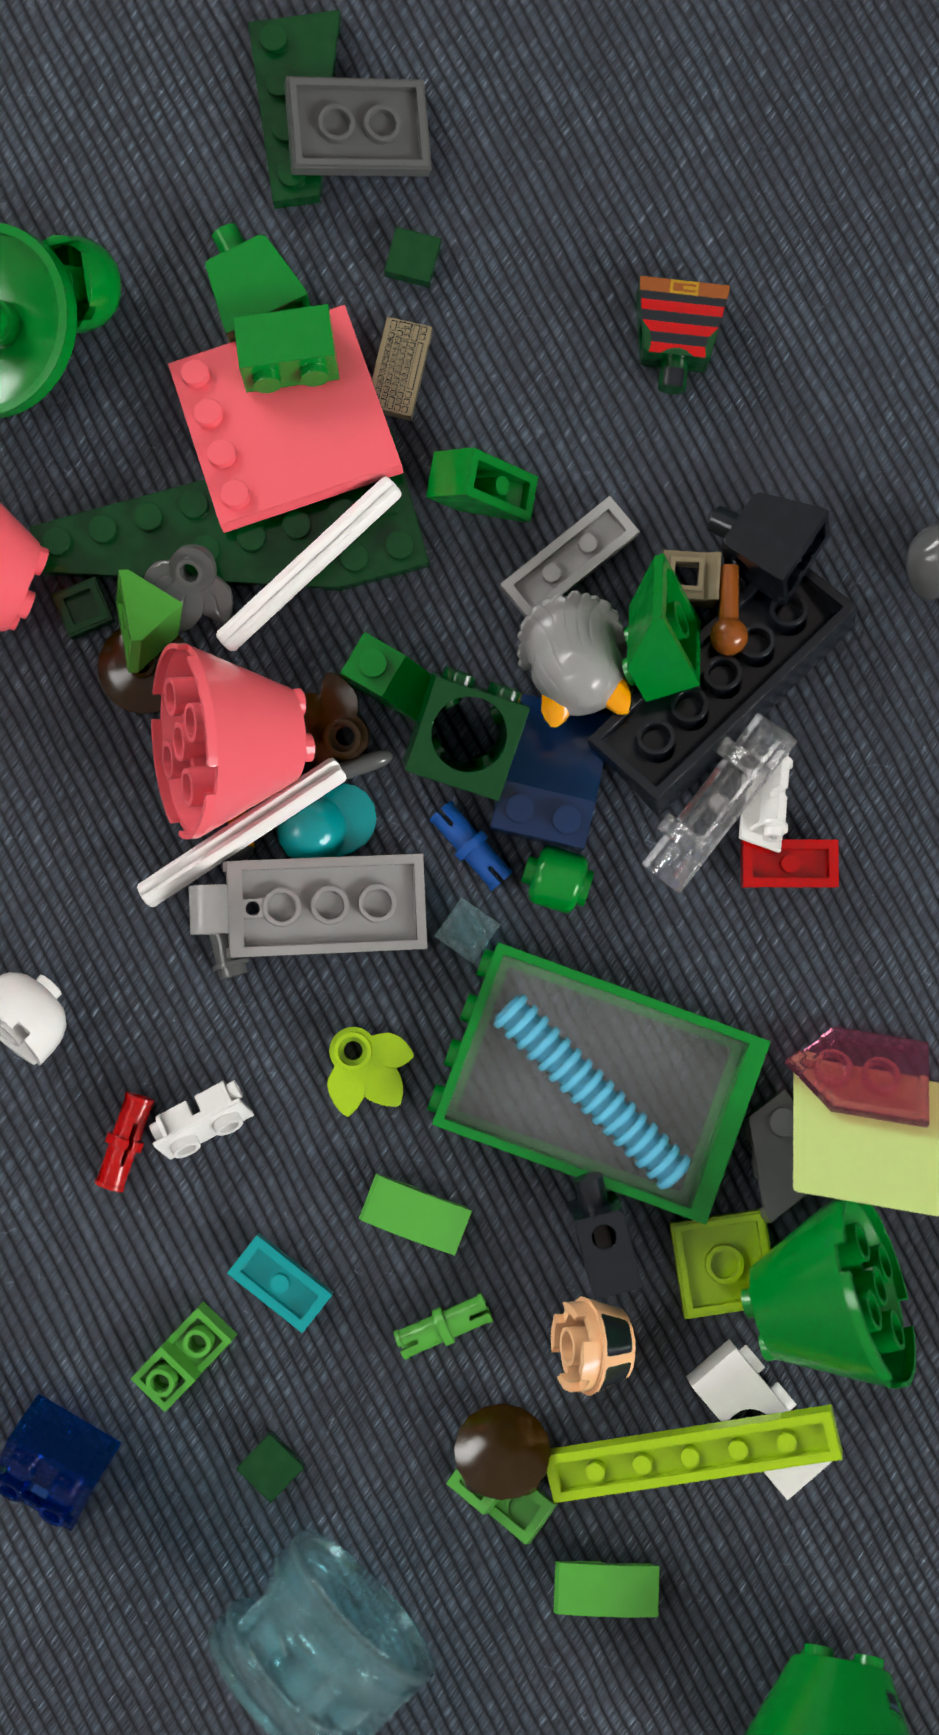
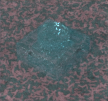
(467, 930)

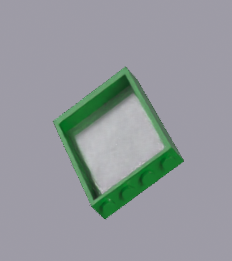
(670, 1062)

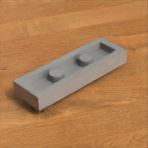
(570, 557)

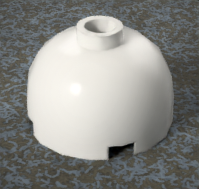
(30, 1016)

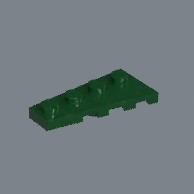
(293, 48)

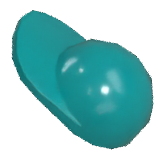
(330, 825)

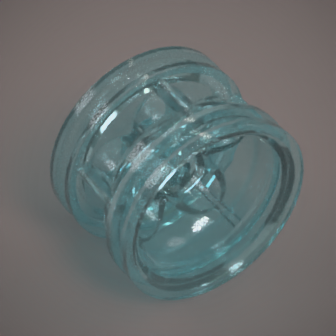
(320, 1646)

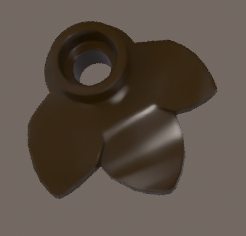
(328, 714)

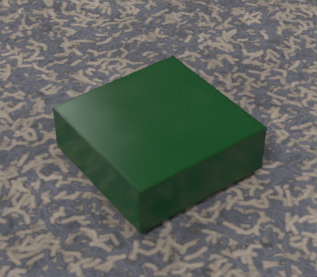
(412, 257)
(83, 608)
(270, 1466)

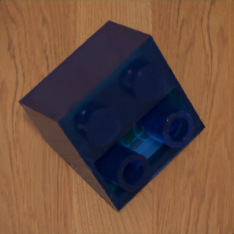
(54, 1462)

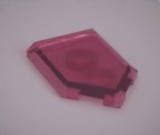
(867, 1075)

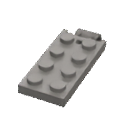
(315, 905)

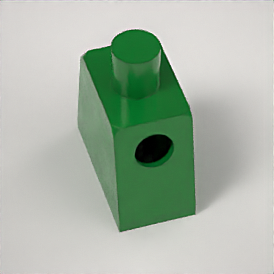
(250, 278)

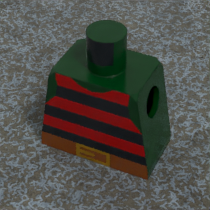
(677, 327)

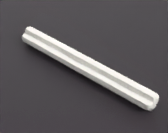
(309, 564)
(241, 832)

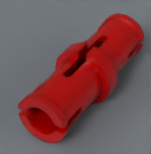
(124, 1142)

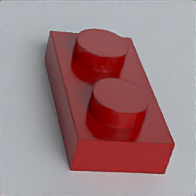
(798, 865)

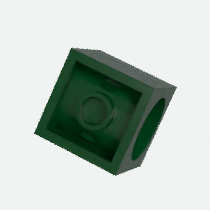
(485, 771)

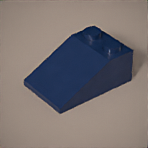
(551, 781)

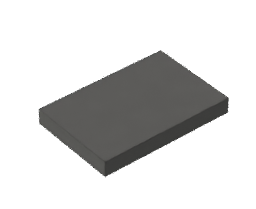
(357, 126)

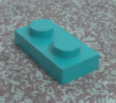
(280, 1282)

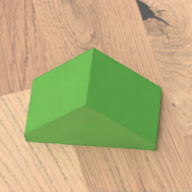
(146, 619)

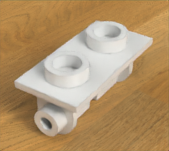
(765, 816)
(221, 1113)

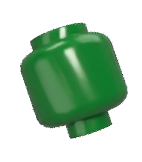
(558, 879)

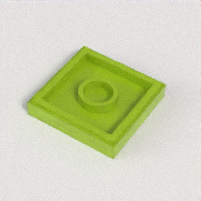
(716, 1260)

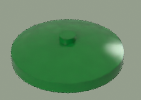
(35, 320)

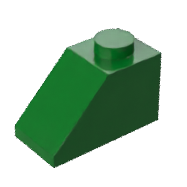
(481, 485)
(387, 676)

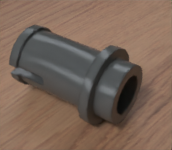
(226, 966)

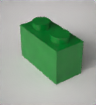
(286, 349)

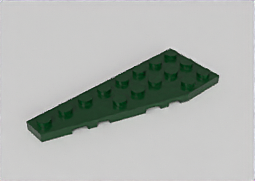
(157, 524)

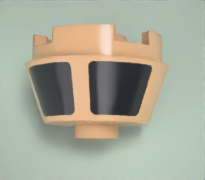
(593, 1344)

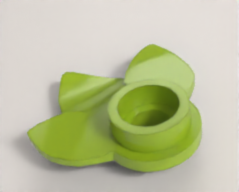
(372, 1074)

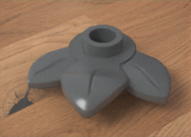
(199, 593)

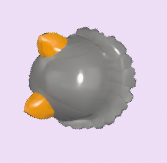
(575, 656)

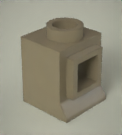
(708, 578)

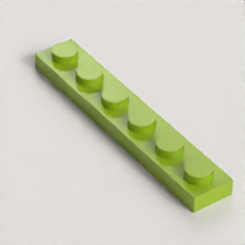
(694, 1454)

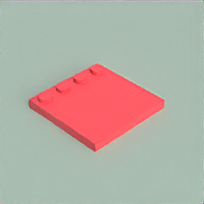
(286, 445)

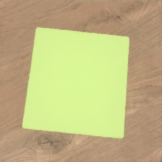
(864, 1156)

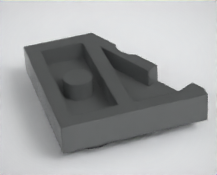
(771, 1138)

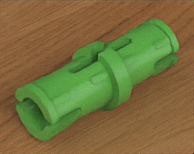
(443, 1326)

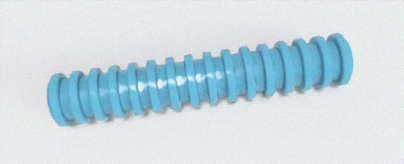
(593, 1092)

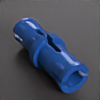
(471, 845)

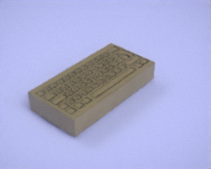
(401, 366)

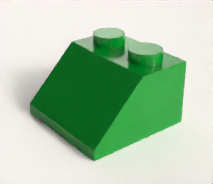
(662, 635)

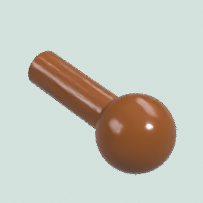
(729, 634)

